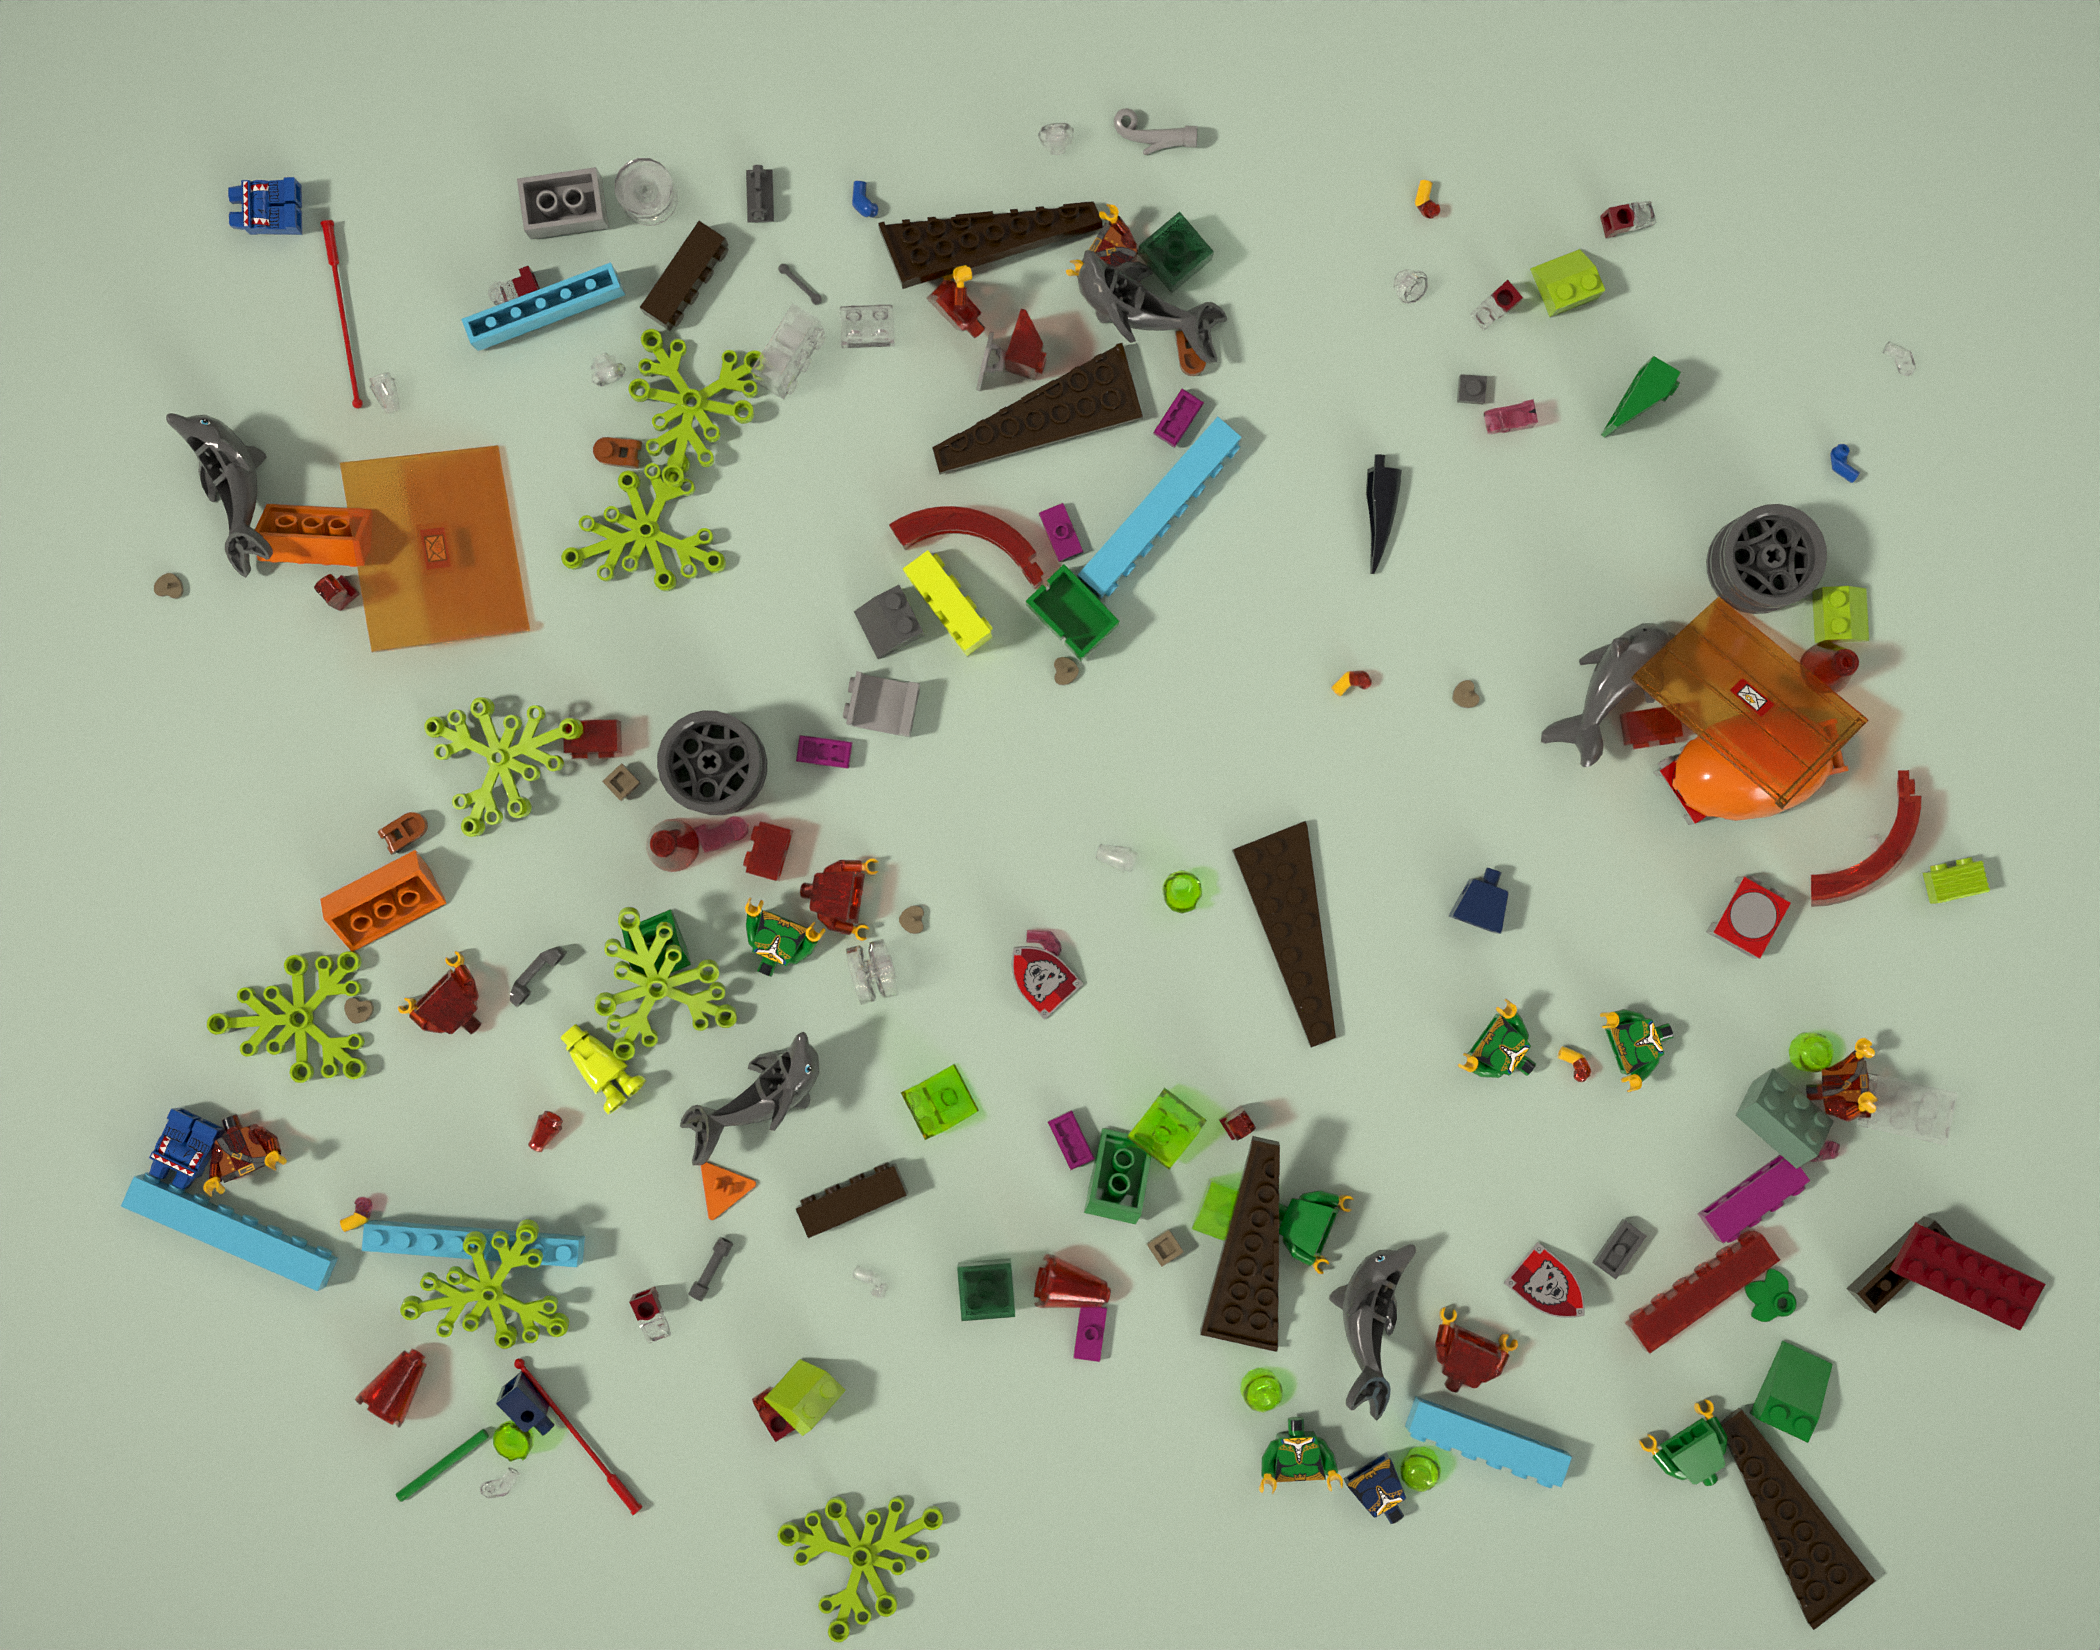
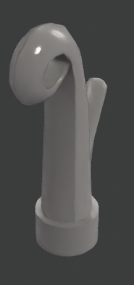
(1157, 137)

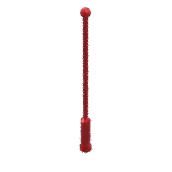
(333, 260)
(612, 1479)

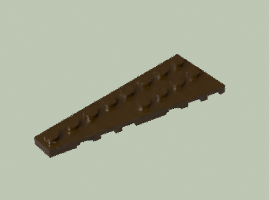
(1074, 405)
(1285, 898)
(1245, 1284)

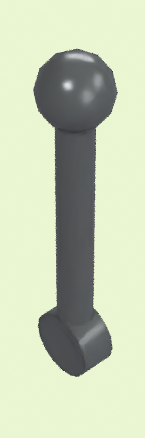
(815, 298)

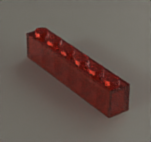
(1702, 1290)

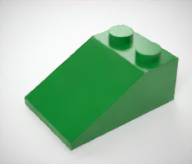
(1651, 385)
(1118, 1178)
(1793, 1392)

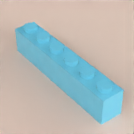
(543, 307)
(1488, 1442)

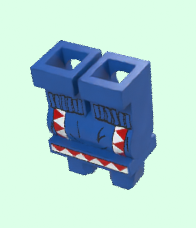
(267, 206)
(184, 1147)

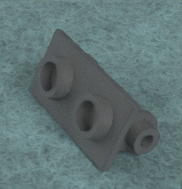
(759, 194)

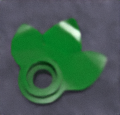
(1767, 1294)

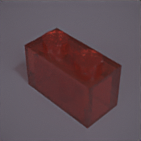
(1650, 726)
(598, 737)
(768, 851)

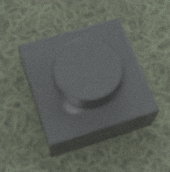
(1471, 389)

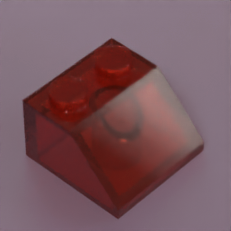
(1025, 350)

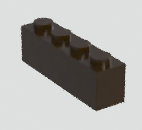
(684, 276)
(851, 1200)
(1878, 1282)

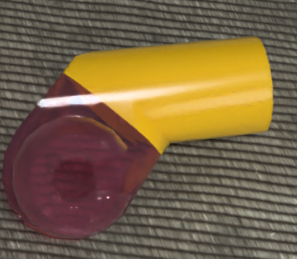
(361, 1214)

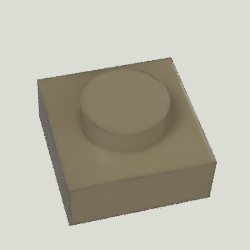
(621, 782)
(1165, 1247)

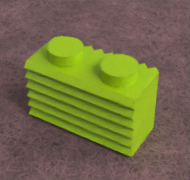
(1955, 881)

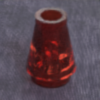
(545, 1130)

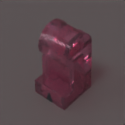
(1511, 418)
(732, 830)

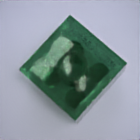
(1175, 252)
(986, 1289)

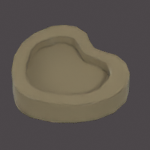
(168, 585)
(1065, 671)
(1464, 695)
(912, 919)
(357, 1010)

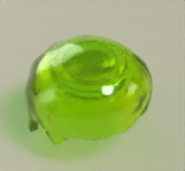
(1181, 891)
(1811, 1052)
(1261, 1390)
(512, 1441)
(1420, 1469)

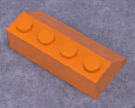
(307, 534)
(382, 901)

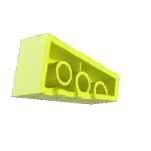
(948, 603)

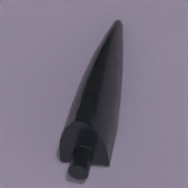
(1382, 500)

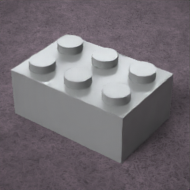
(562, 203)

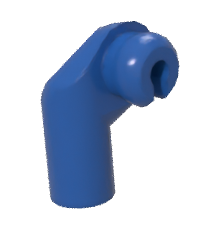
(861, 202)
(1840, 465)

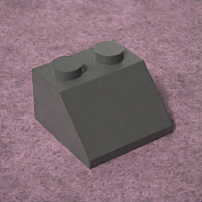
(888, 622)

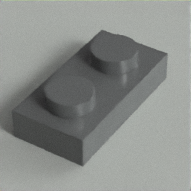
(1619, 1249)

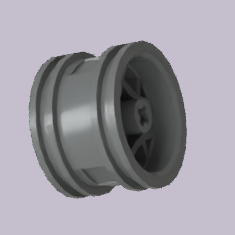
(1767, 559)
(699, 767)

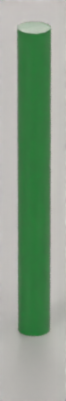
(442, 1465)

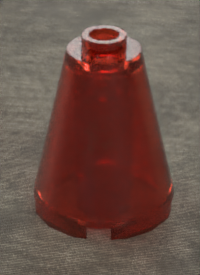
(1831, 664)
(681, 848)
(1068, 1286)
(394, 1388)

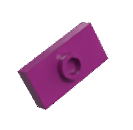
(1178, 418)
(1060, 532)
(824, 751)
(1071, 1140)
(1090, 1334)

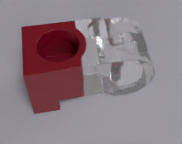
(1627, 218)
(502, 292)
(1496, 305)
(650, 1315)

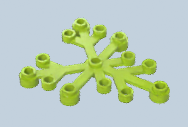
(684, 432)
(616, 541)
(527, 745)
(646, 958)
(268, 1020)
(458, 1299)
(890, 1540)

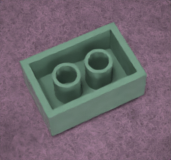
(1784, 1118)

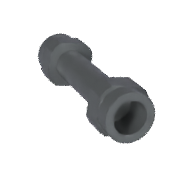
(699, 1288)

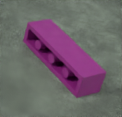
(1753, 1198)

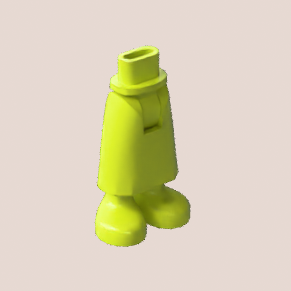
(599, 1067)

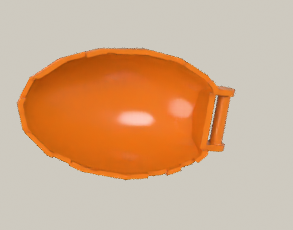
(1722, 791)

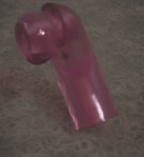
(1046, 939)
(1828, 1153)

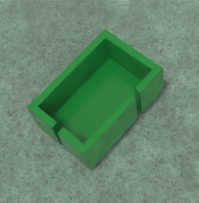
(1072, 612)

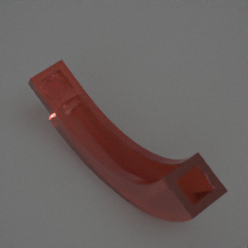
(967, 521)
(1871, 872)

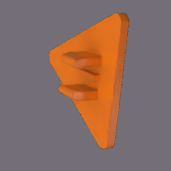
(723, 1188)

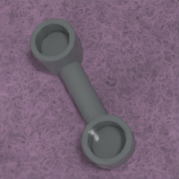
(519, 990)

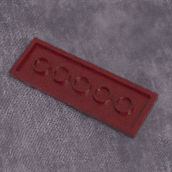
(1967, 1276)

